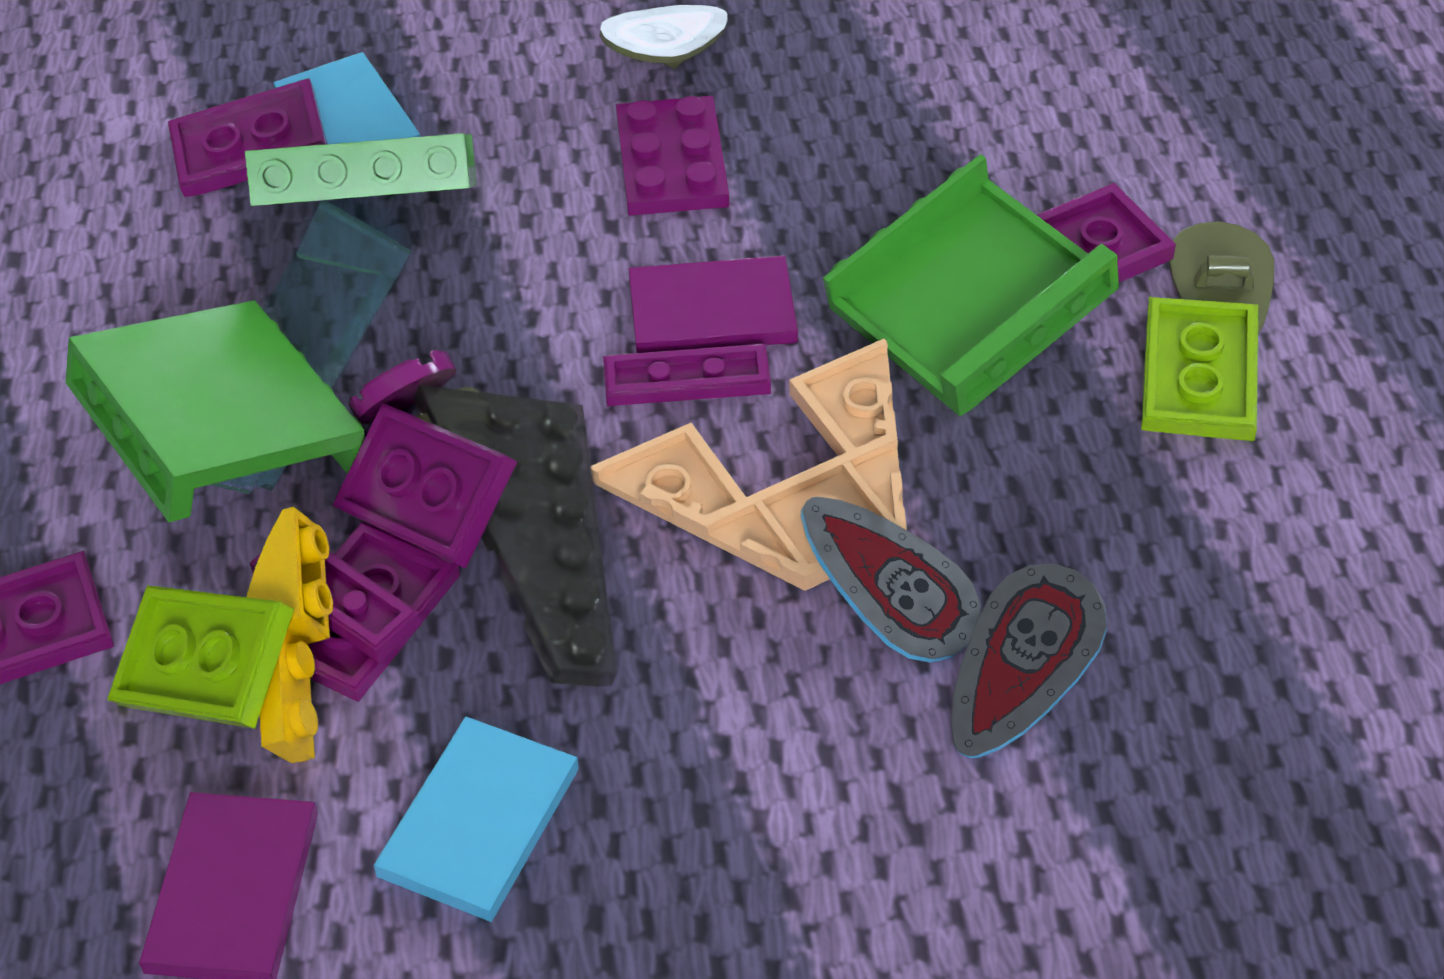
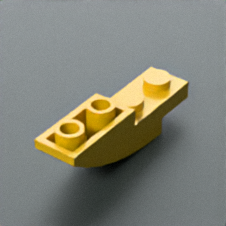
(293, 573)

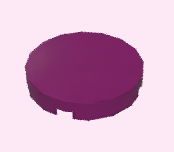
(399, 385)

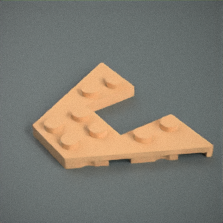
(691, 488)

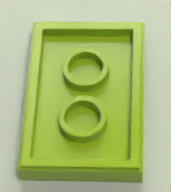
(1201, 368)
(201, 655)

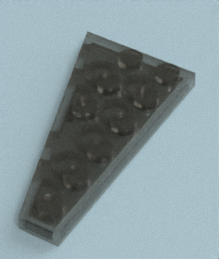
(542, 524)

